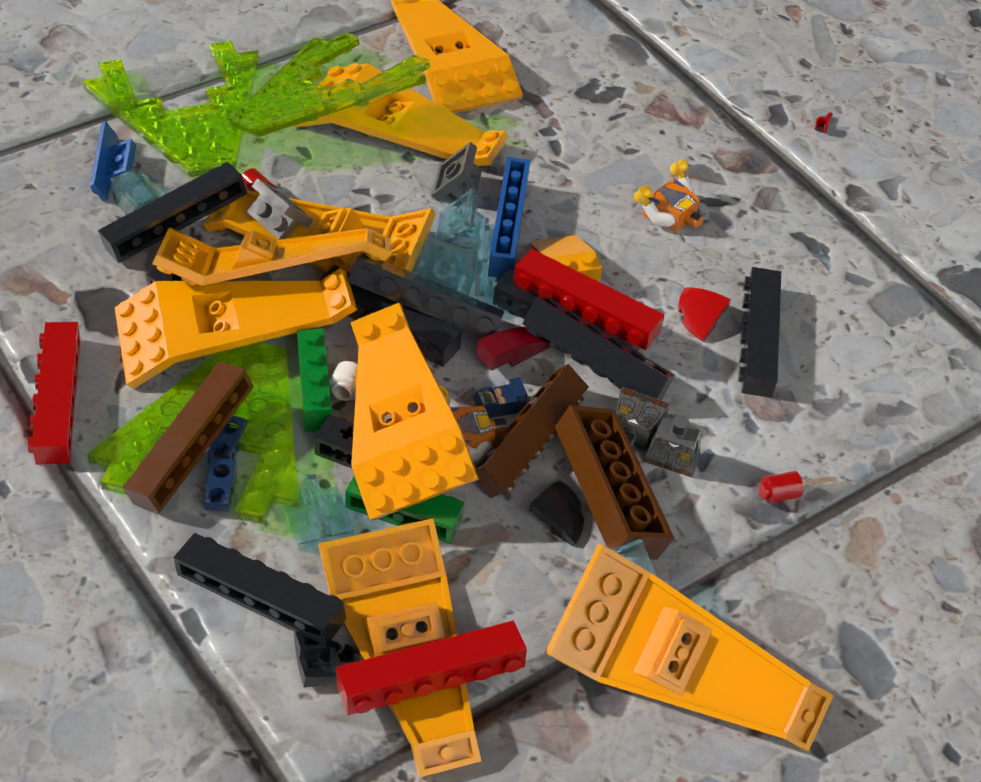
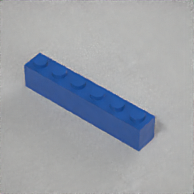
(509, 217)

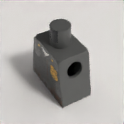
(640, 415)
(675, 446)

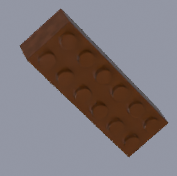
(613, 479)

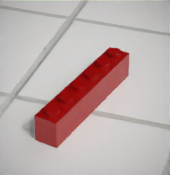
(589, 299)
(56, 393)
(430, 667)

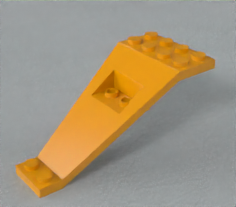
(462, 77)
(410, 120)
(405, 230)
(258, 253)
(188, 321)
(416, 451)
(393, 583)
(630, 627)

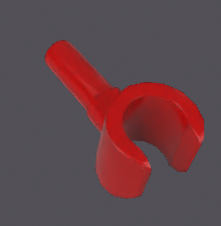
(823, 121)

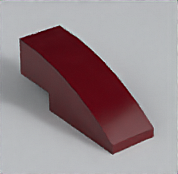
(510, 347)

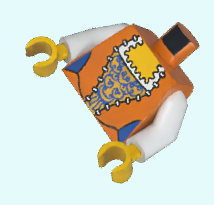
(673, 203)
(476, 426)

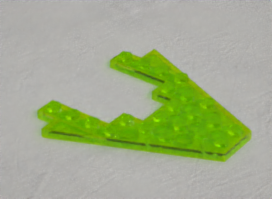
(294, 98)
(191, 136)
(267, 430)

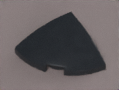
(560, 509)
(319, 663)

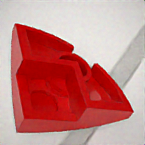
(701, 310)

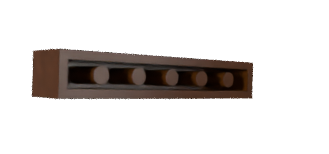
(529, 431)
(188, 437)

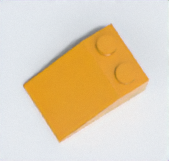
(572, 253)

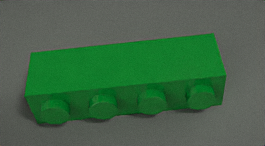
(313, 378)
(444, 509)

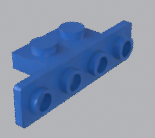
(110, 160)

